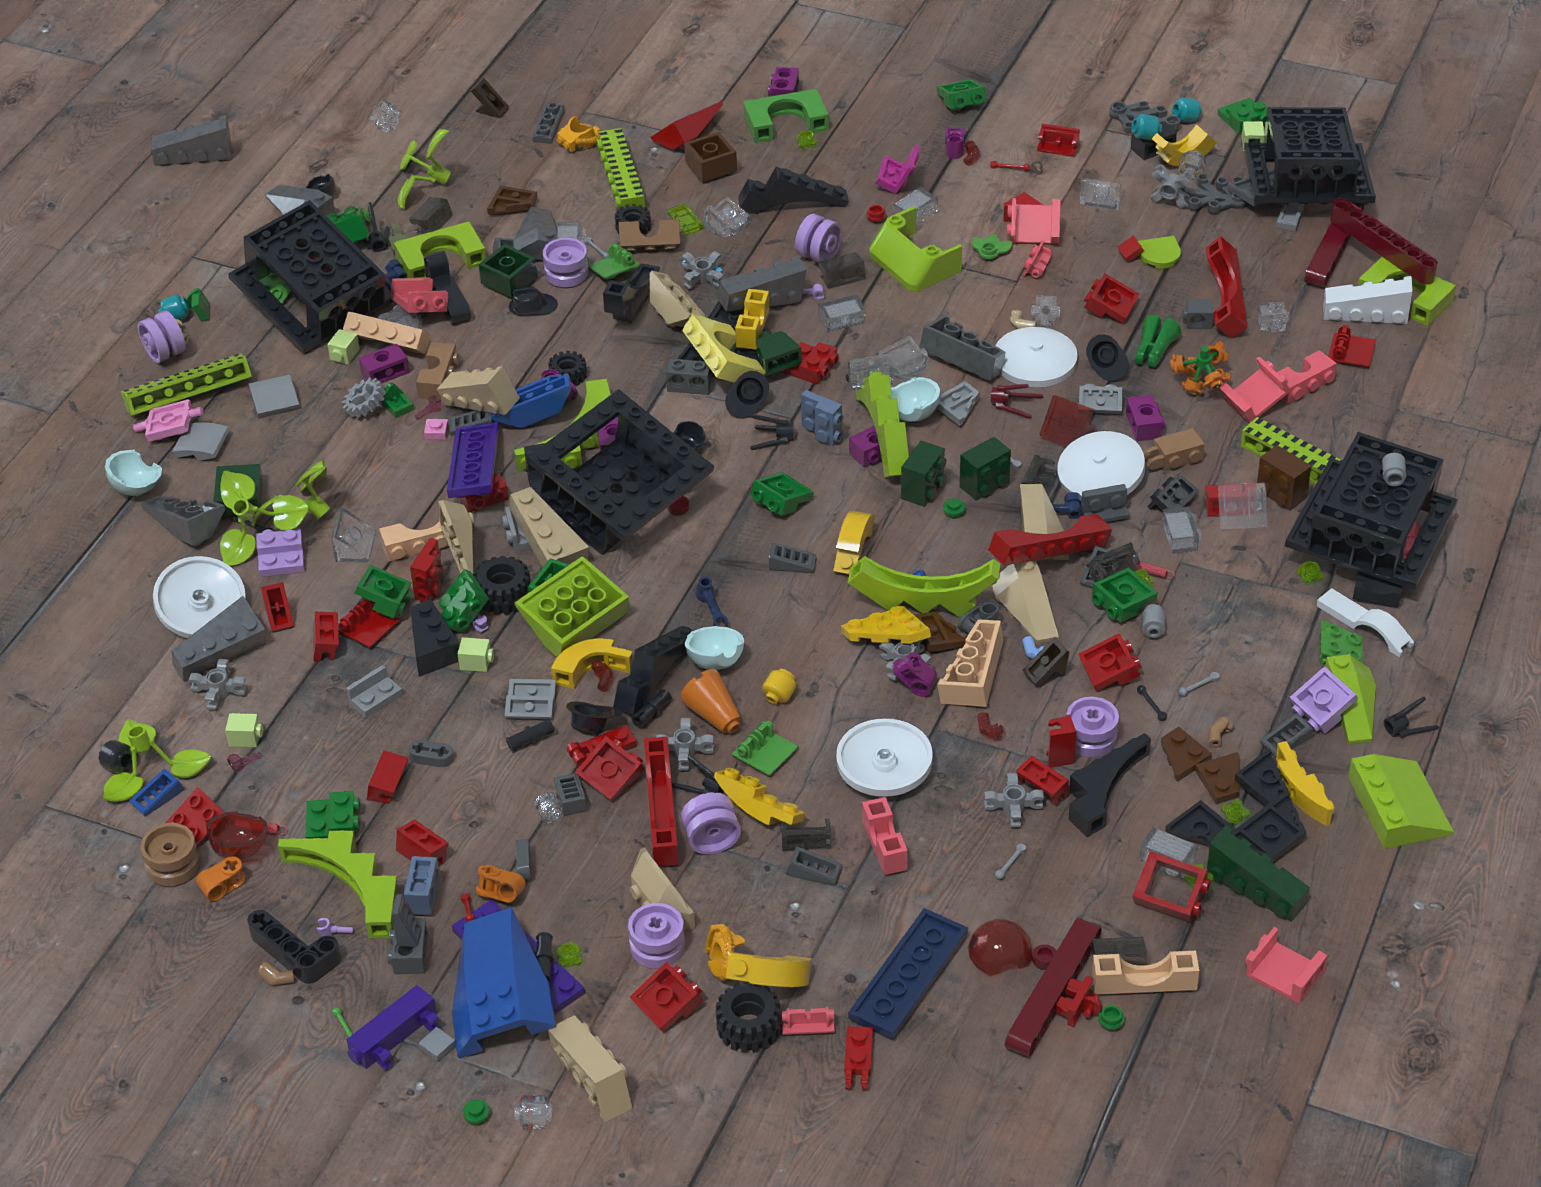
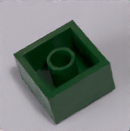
(507, 270)
(985, 468)
(923, 473)

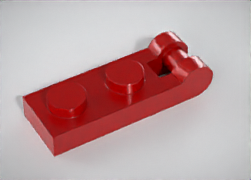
(578, 750)

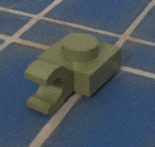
(396, 235)

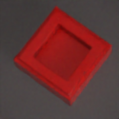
(1130, 248)

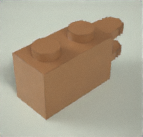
(1175, 450)

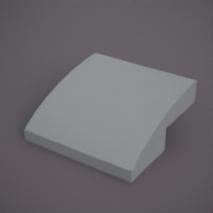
(274, 396)
(201, 440)
(530, 699)

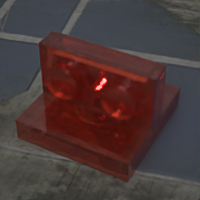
(1066, 421)

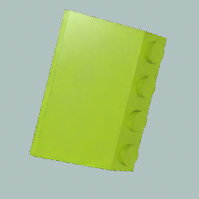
(573, 606)
(1397, 800)

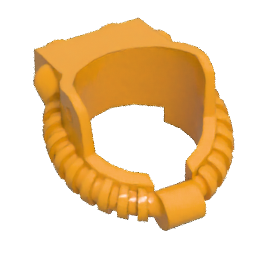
(578, 135)
(719, 944)

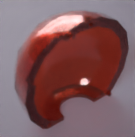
(236, 834)
(1000, 945)

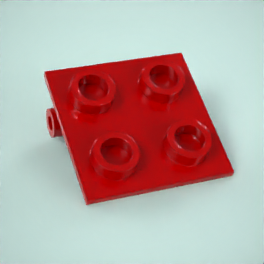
(1351, 348)
(365, 624)
(195, 814)

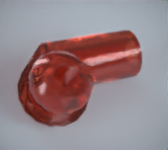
(972, 153)
(604, 673)
(985, 728)

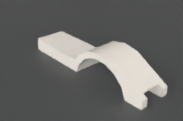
(1354, 615)

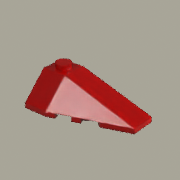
(685, 128)

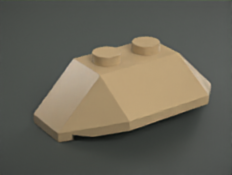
(671, 300)
(653, 886)

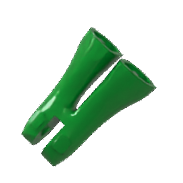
(1151, 328)

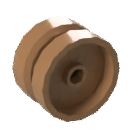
(170, 854)

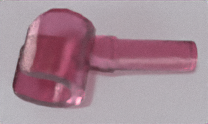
(433, 406)
(237, 763)

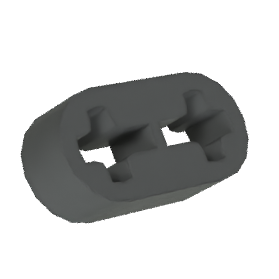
(431, 753)
(523, 858)

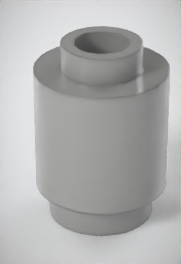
(1394, 469)
(1153, 621)

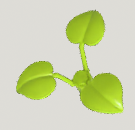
(436, 171)
(236, 490)
(316, 504)
(140, 738)

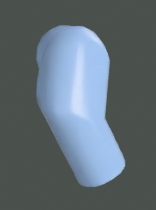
(1030, 648)

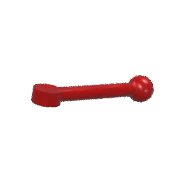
(994, 164)
(465, 898)

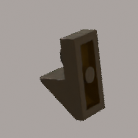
(490, 100)
(1047, 661)

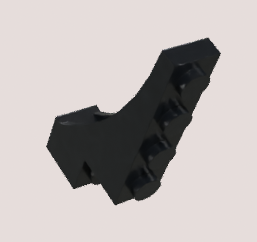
(786, 188)
(627, 298)
(648, 668)
(1097, 780)

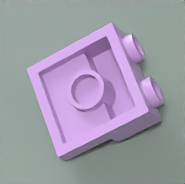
(280, 552)
(1322, 700)

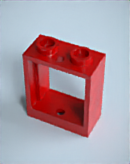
(1141, 894)

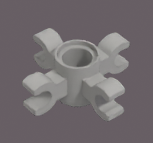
(1171, 186)
(701, 270)
(900, 651)
(217, 684)
(686, 744)
(1013, 800)

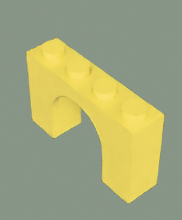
(714, 343)

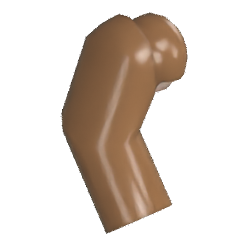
(1217, 728)
(274, 976)

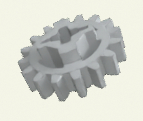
(363, 397)

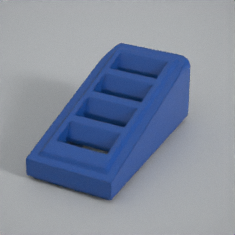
(157, 783)

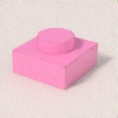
(436, 429)

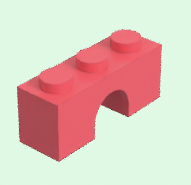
(1316, 372)
(887, 845)

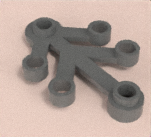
(1121, 111)
(1211, 195)

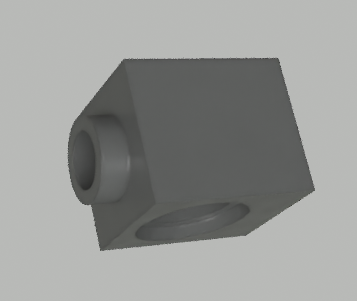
(1198, 314)

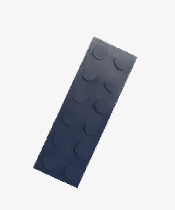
(908, 973)

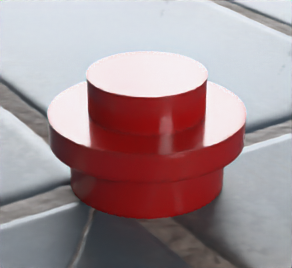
(876, 213)

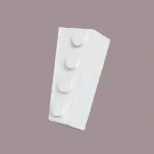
(1369, 302)

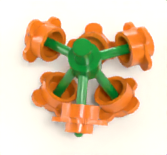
(1195, 366)

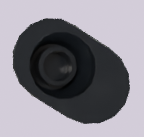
(530, 301)
(1107, 357)
(747, 394)
(590, 717)

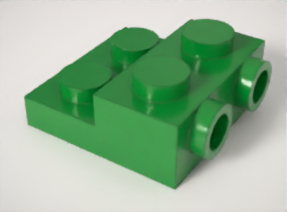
(962, 93)
(1243, 111)
(780, 493)
(386, 590)
(1122, 594)
(462, 601)
(332, 814)

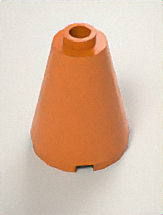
(712, 701)

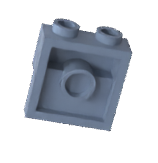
(822, 417)

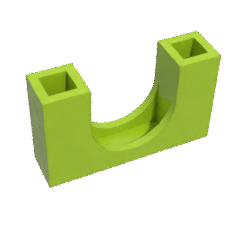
(457, 239)
(1433, 297)

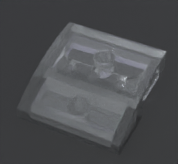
(1243, 506)

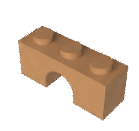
(667, 235)
(440, 362)

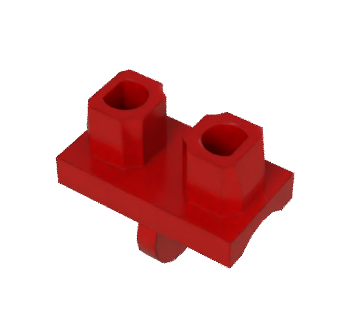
(1082, 1001)

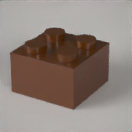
(710, 156)
(1284, 476)

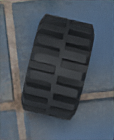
(503, 582)
(750, 1033)

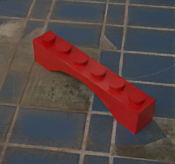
(1224, 262)
(1017, 546)
(660, 801)

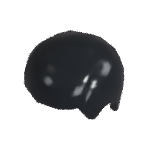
(323, 183)
(691, 433)

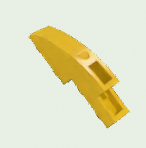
(1303, 789)
(751, 798)

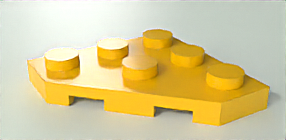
(881, 627)

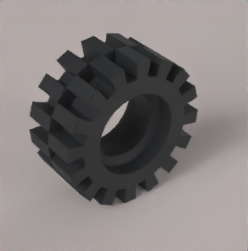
(633, 214)
(574, 363)

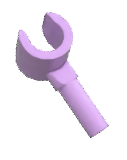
(816, 290)
(480, 623)
(328, 929)

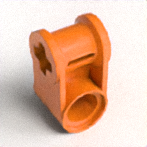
(220, 880)
(495, 882)

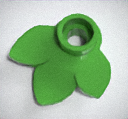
(991, 246)

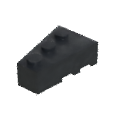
(433, 639)

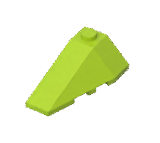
(1359, 717)

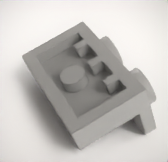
(1102, 399)
(514, 533)
(373, 692)

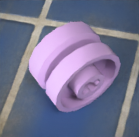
(818, 238)
(565, 262)
(161, 336)
(1095, 726)
(710, 823)
(656, 935)

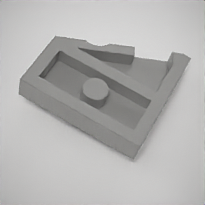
(958, 402)

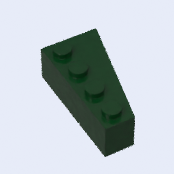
(1255, 875)

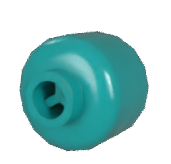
(1187, 110)
(1146, 127)
(176, 306)

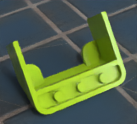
(908, 263)

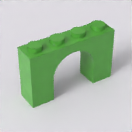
(803, 104)

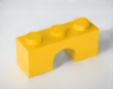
(754, 318)

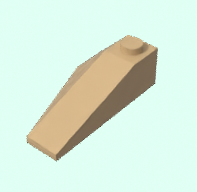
(1039, 514)
(457, 529)
(1025, 597)

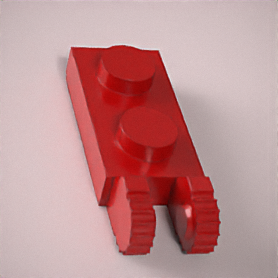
(858, 1055)

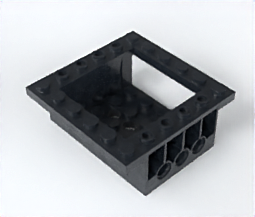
(1307, 140)
(285, 250)
(641, 450)
(1372, 538)

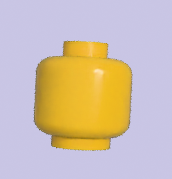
(779, 686)

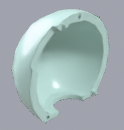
(916, 398)
(130, 474)
(714, 647)

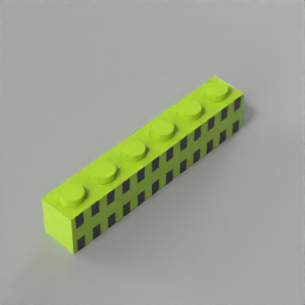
(619, 168)
(186, 384)
(1262, 436)

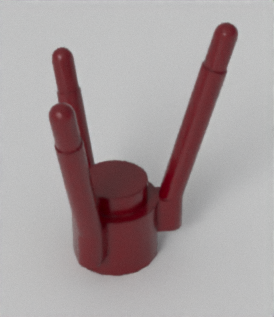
(1001, 395)

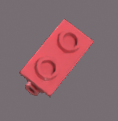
(1038, 262)
(806, 1022)

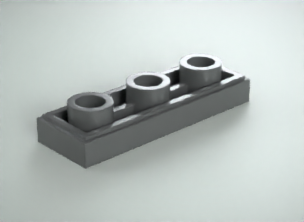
(548, 123)

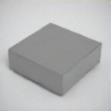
(437, 1044)

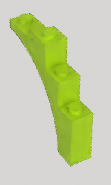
(596, 392)
(885, 416)
(924, 593)
(358, 870)

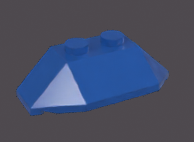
(537, 401)

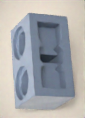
(422, 884)

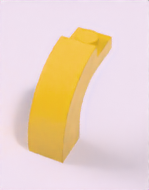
(1195, 140)
(851, 539)
(579, 657)
(769, 971)

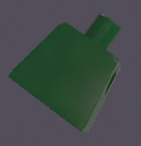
(777, 352)

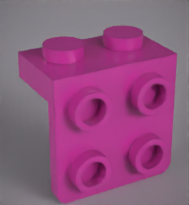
(894, 174)

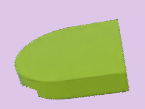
(1160, 252)

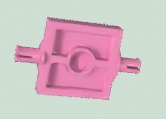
(168, 420)

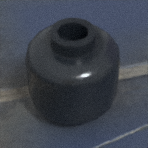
(115, 756)

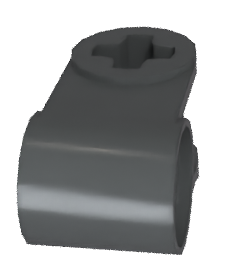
(984, 611)

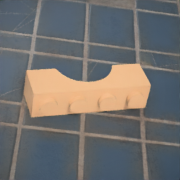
(387, 332)
(405, 542)
(1174, 973)

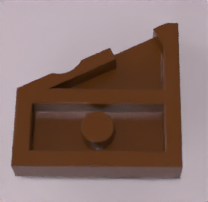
(511, 200)
(942, 633)
(1183, 752)
(1219, 777)

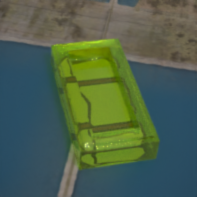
(688, 221)

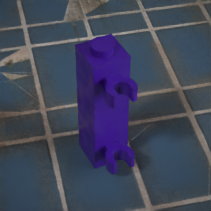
(391, 1027)

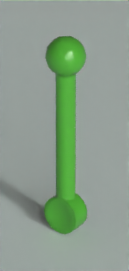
(337, 1011)

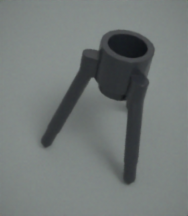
(377, 240)
(783, 429)
(1398, 722)
(709, 781)

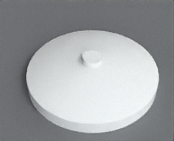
(1037, 356)
(1101, 462)
(194, 593)
(884, 757)

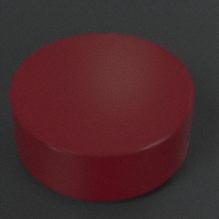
(680, 506)
(1042, 956)

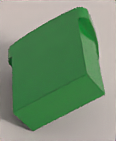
(199, 303)
(396, 401)

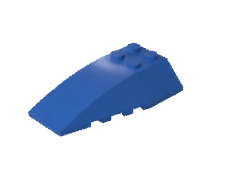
(498, 983)

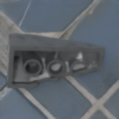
(288, 197)
(535, 232)
(186, 519)

